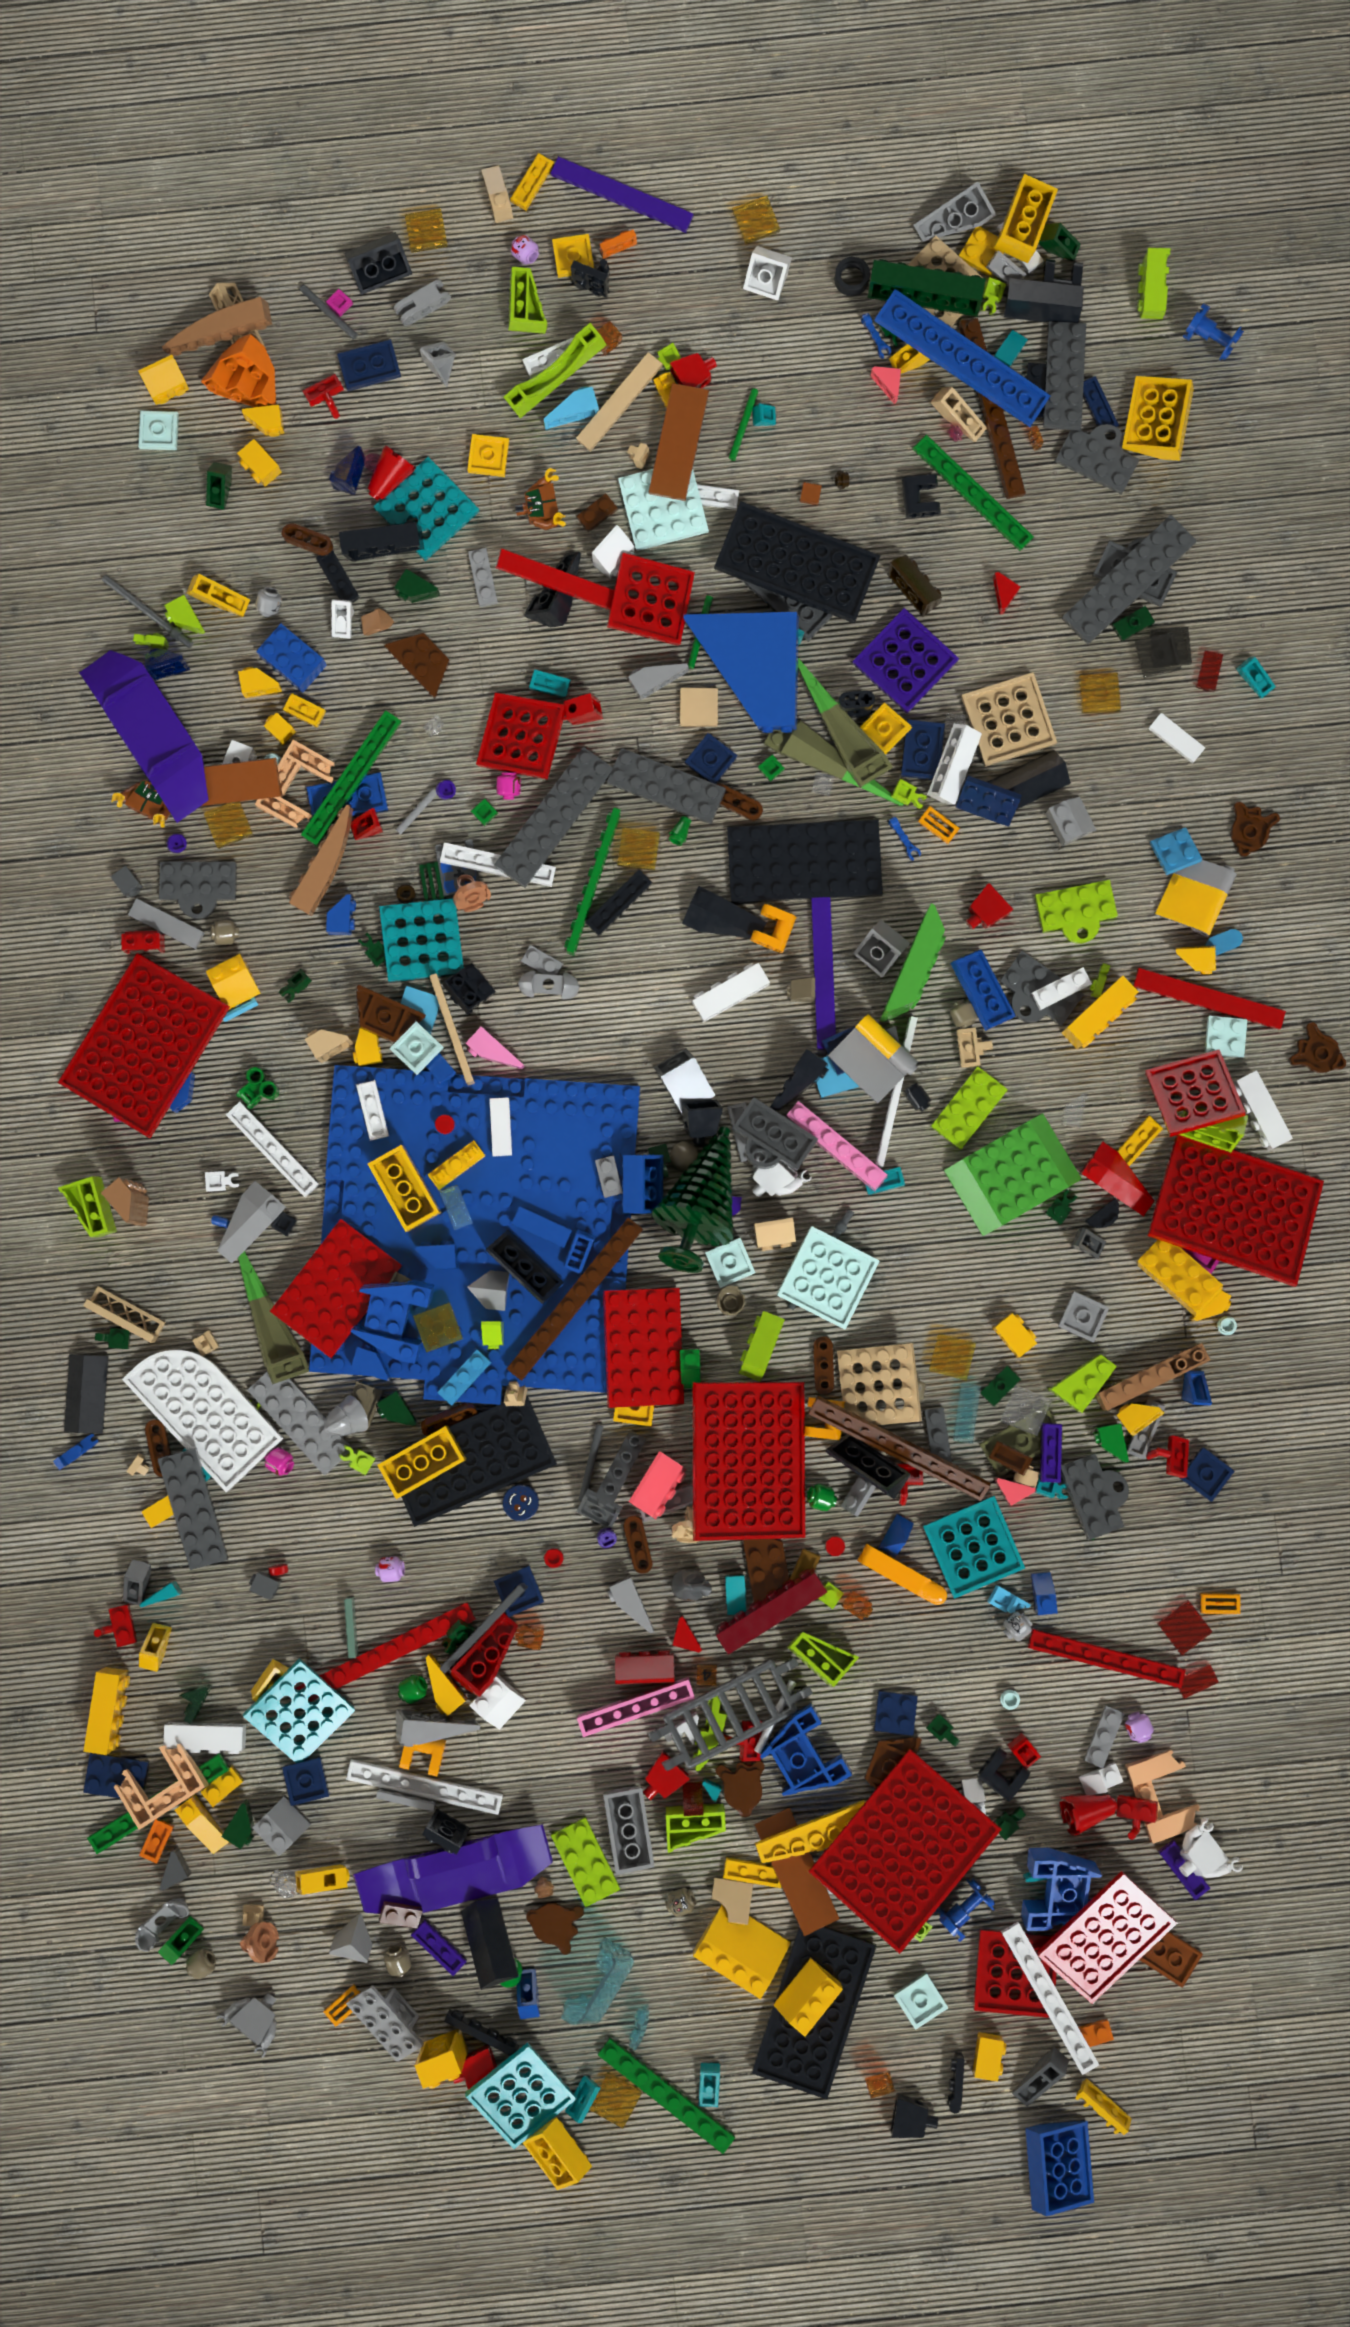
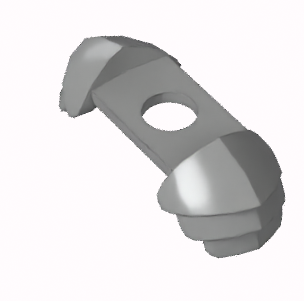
(564, 985)
(147, 1933)

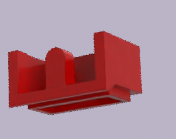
(142, 941)

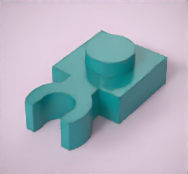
(1050, 1489)

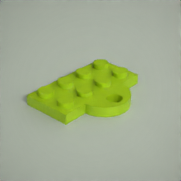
(1076, 909)

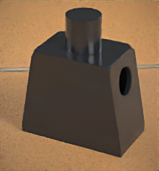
(701, 1119)
(911, 2118)

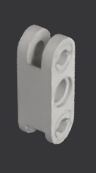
(421, 303)

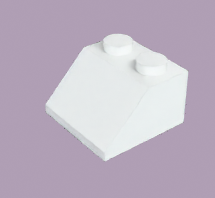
(767, 272)
(608, 553)
(498, 1702)

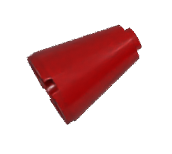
(388, 473)
(1085, 1811)

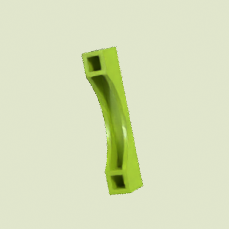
(581, 349)

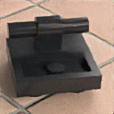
(591, 279)
(468, 988)

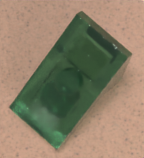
(197, 1697)

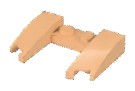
(294, 758)
(1140, 1776)
(147, 1810)

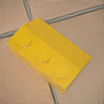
(808, 1996)
(558, 2154)

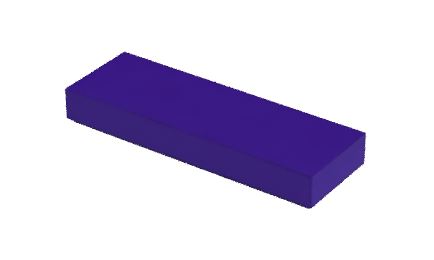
(1051, 1453)
(1194, 1884)
(438, 1947)

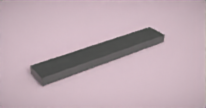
(490, 1620)

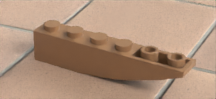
(221, 325)
(324, 866)
(1151, 1377)

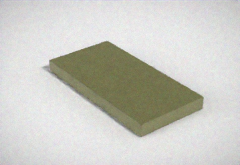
(1016, 1439)

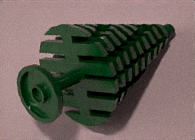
(699, 1205)

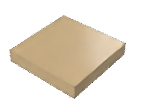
(699, 707)

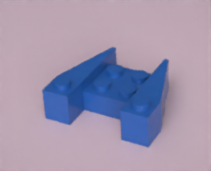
(389, 1314)
(800, 1759)
(1065, 1887)

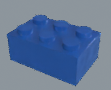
(291, 658)
(642, 1183)

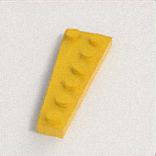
(807, 1837)

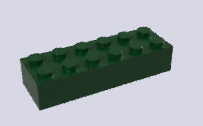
(927, 287)

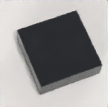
(284, 1223)

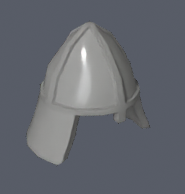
(346, 1418)

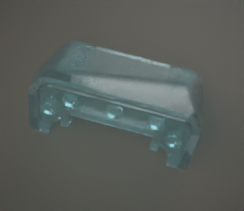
(616, 1965)

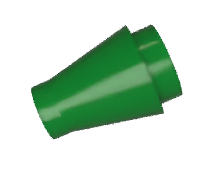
(680, 831)

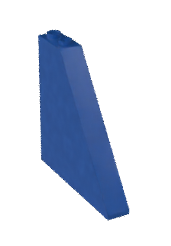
(756, 660)

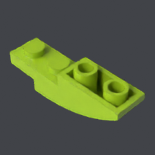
(708, 1734)

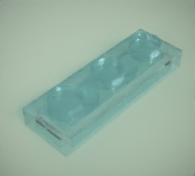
(966, 1413)

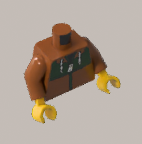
(542, 503)
(144, 800)

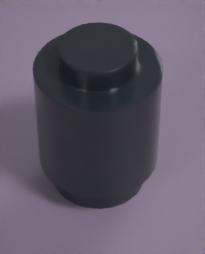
(918, 1097)

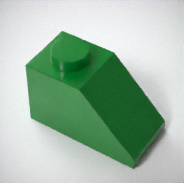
(690, 1367)
(1112, 1440)
(180, 1940)

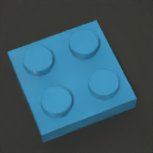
(1176, 851)

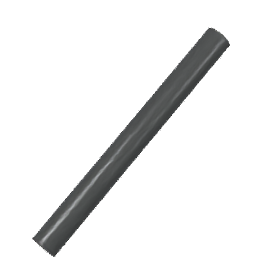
(325, 309)
(591, 1460)

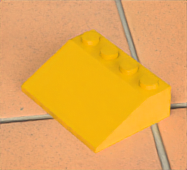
(1158, 417)
(742, 1952)

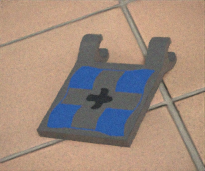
(450, 873)

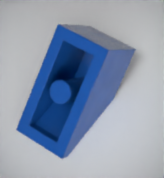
(369, 1363)
(1044, 1594)
(528, 1995)

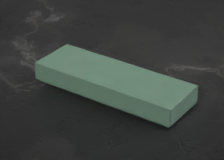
(351, 1630)

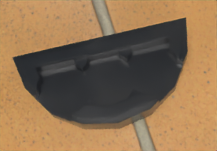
(1105, 1216)

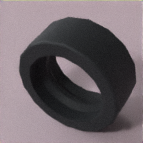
(854, 262)

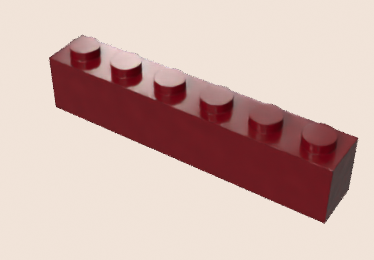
(770, 1611)

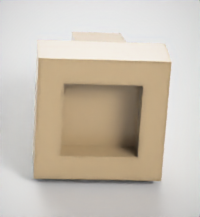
(639, 455)
(205, 1343)
(515, 1395)
(138, 1465)
(253, 1914)

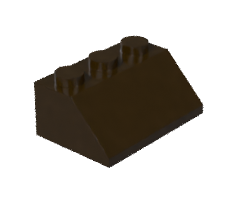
(914, 584)

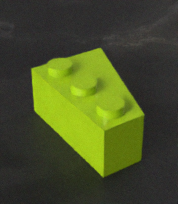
(1153, 283)
(524, 303)
(1221, 1135)
(90, 1205)
(761, 1345)
(1084, 1383)
(822, 1658)
(687, 1829)

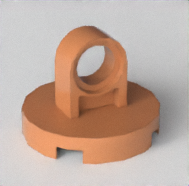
(472, 895)
(261, 1942)

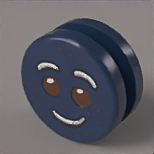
(520, 1502)

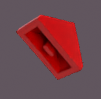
(1005, 591)
(366, 825)
(685, 1637)
(1024, 1750)

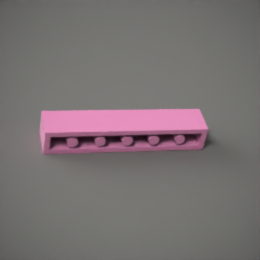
(838, 1147)
(636, 1706)

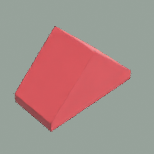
(888, 380)
(1013, 1491)

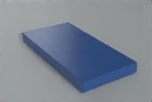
(367, 795)
(983, 989)

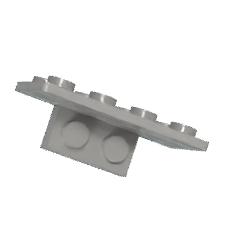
(388, 2020)

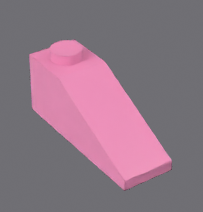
(490, 1049)

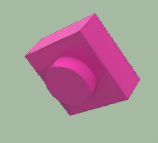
(339, 302)

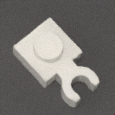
(216, 1181)

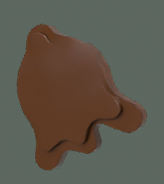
(1250, 829)
(1319, 1052)
(742, 1786)
(554, 1924)

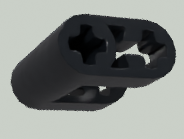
(1076, 273)
(912, 500)
(863, 705)
(997, 1781)

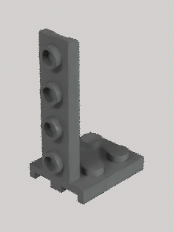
(601, 1505)

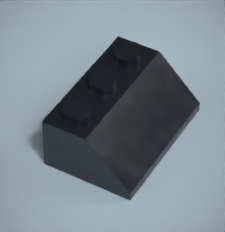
(378, 263)

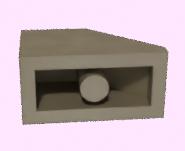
(801, 990)

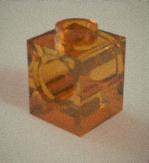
(611, 337)
(851, 1598)
(538, 1634)
(880, 2084)

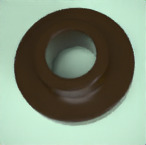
(841, 479)
(402, 889)

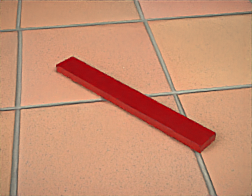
(557, 580)
(1209, 998)
(1106, 1658)

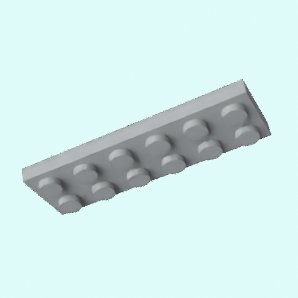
(300, 1421)

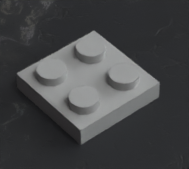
(1083, 1317)

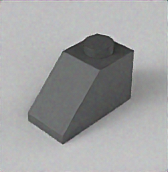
(136, 1582)

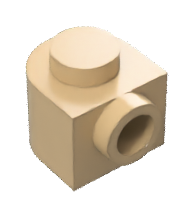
(1030, 1477)

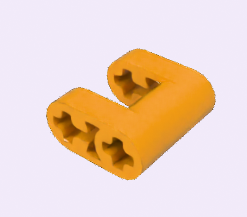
(781, 932)
(828, 1431)
(434, 1748)

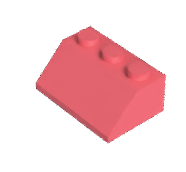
(658, 1485)

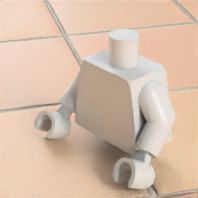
(776, 1180)
(1203, 1854)

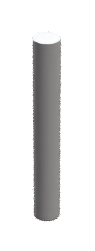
(416, 811)

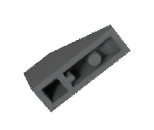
(1042, 2076)

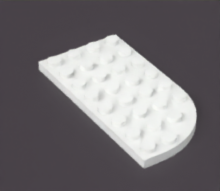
(204, 1412)

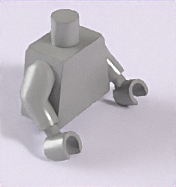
(253, 2020)

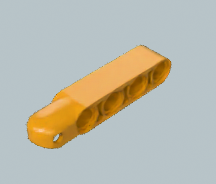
(902, 1575)

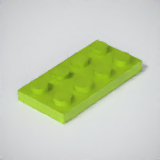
(969, 1108)
(585, 1861)

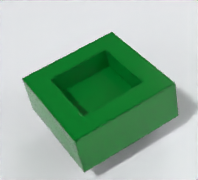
(771, 768)
(484, 812)

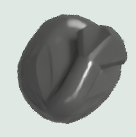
(690, 1585)

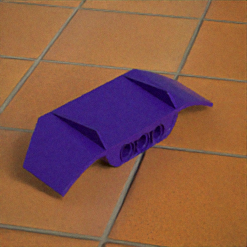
(149, 731)
(446, 1879)

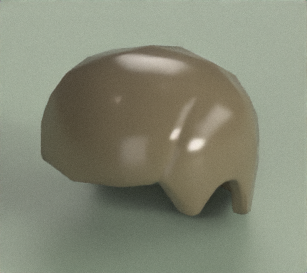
(683, 1155)
(730, 1300)

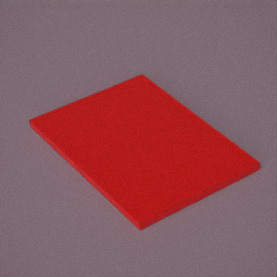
(143, 1045)
(1236, 1209)
(748, 1460)
(904, 1851)

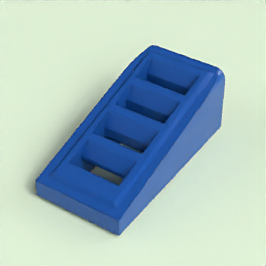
(584, 1235)

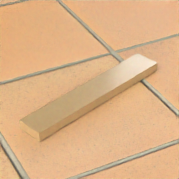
(619, 401)
(452, 1029)

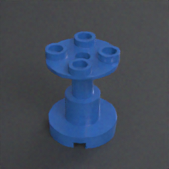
(1207, 328)
(958, 1914)

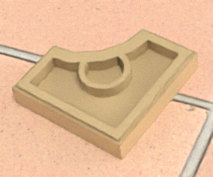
(735, 1898)

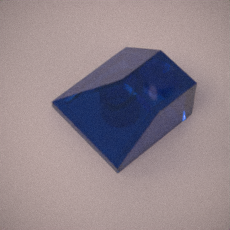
(348, 472)
(164, 664)

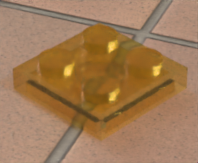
(756, 219)
(426, 230)
(1099, 693)
(228, 824)
(638, 849)
(438, 1327)
(952, 1357)
(615, 2100)

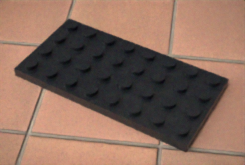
(797, 562)
(804, 861)
(499, 1451)
(813, 2059)

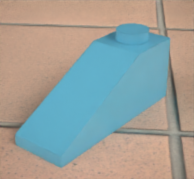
(577, 406)

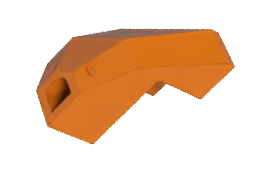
(243, 374)

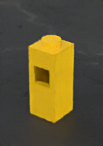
(321, 1879)

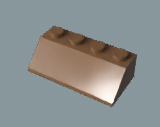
(128, 1200)

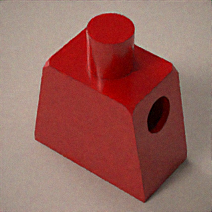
(693, 370)
(583, 709)
(988, 908)
(664, 1781)
(477, 2066)

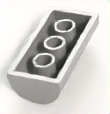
(628, 1829)

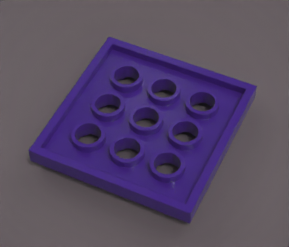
(918, 634)

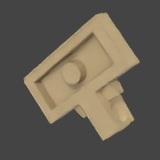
(971, 1047)

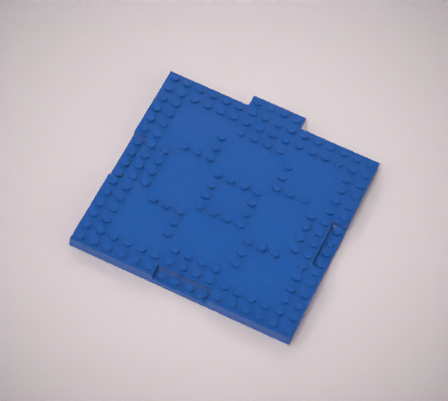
(551, 1172)

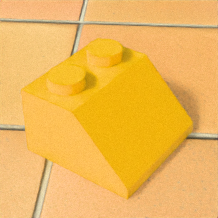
(164, 380)
(233, 981)

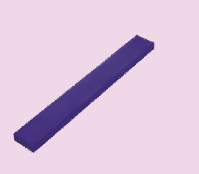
(622, 194)
(823, 969)

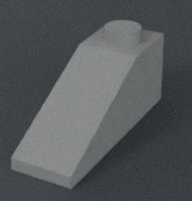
(653, 678)
(628, 1599)

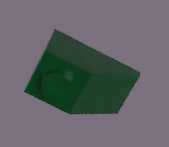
(1059, 241)
(218, 485)
(415, 588)
(396, 1410)
(240, 1828)

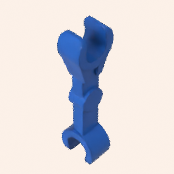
(881, 345)
(895, 825)

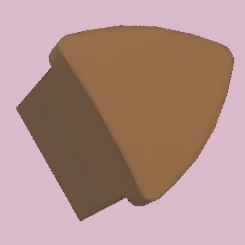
(375, 622)

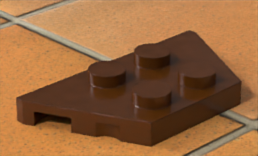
(421, 660)
(383, 1015)
(765, 1566)
(886, 1757)

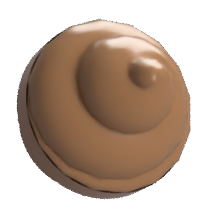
(544, 1888)

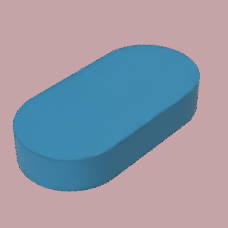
(1225, 941)

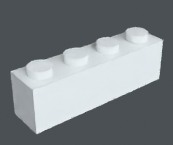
(954, 763)
(731, 992)
(1262, 1111)
(205, 1737)

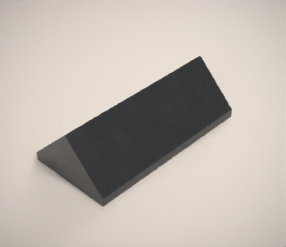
(1043, 301)
(1035, 778)
(524, 1266)
(86, 1394)
(869, 1464)
(489, 1943)

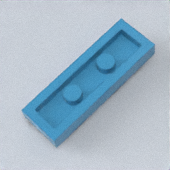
(464, 1377)

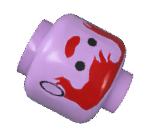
(524, 249)
(390, 1569)
(1139, 1727)

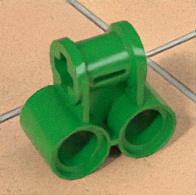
(256, 1089)

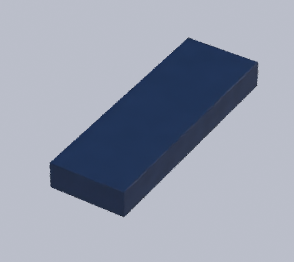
(1098, 403)

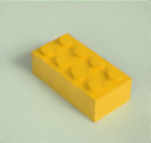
(1026, 218)
(1101, 1011)
(404, 1188)
(1180, 1276)
(421, 1462)
(106, 1710)
(441, 2059)

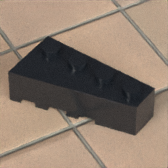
(381, 541)

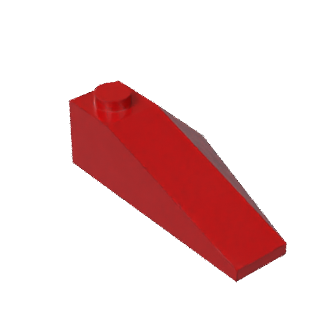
(1115, 1176)
(481, 1663)

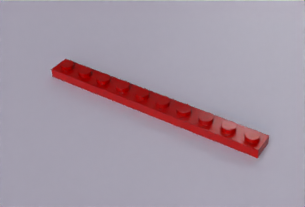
(394, 1648)

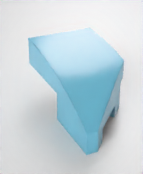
(1006, 1601)

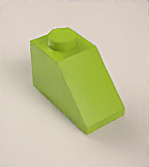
(182, 615)
(492, 1333)

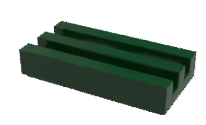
(428, 866)

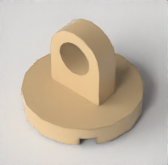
(684, 1530)

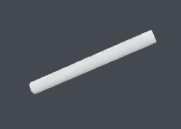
(767, 1732)

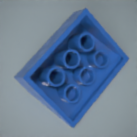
(1059, 2166)

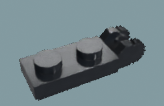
(956, 2083)

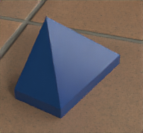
(1196, 1389)
(896, 1535)

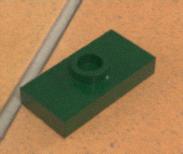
(1133, 623)
(1000, 1386)

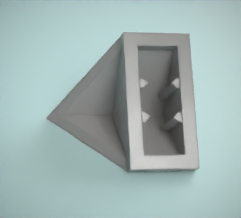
(439, 360)
(491, 1289)
(353, 1941)

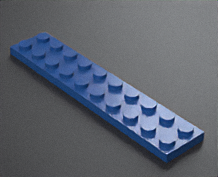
(962, 358)

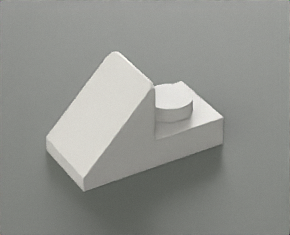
(342, 618)
(683, 1727)
(1101, 1779)
(974, 1792)

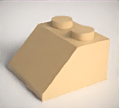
(327, 1044)
(775, 1233)

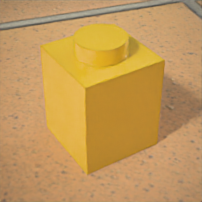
(279, 728)

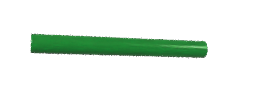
(743, 424)
(696, 644)

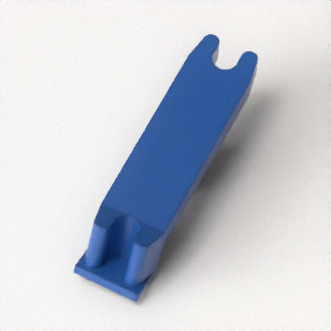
(75, 1452)

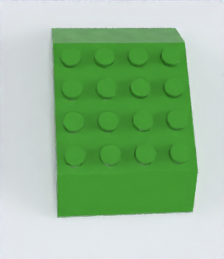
(916, 966)
(1012, 1174)

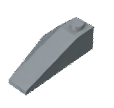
(961, 213)
(252, 1216)
(420, 1729)

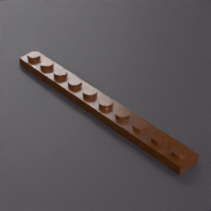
(996, 425)
(575, 1299)
(899, 1448)

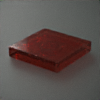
(1184, 1627)

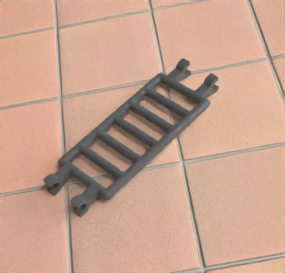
(719, 1691)

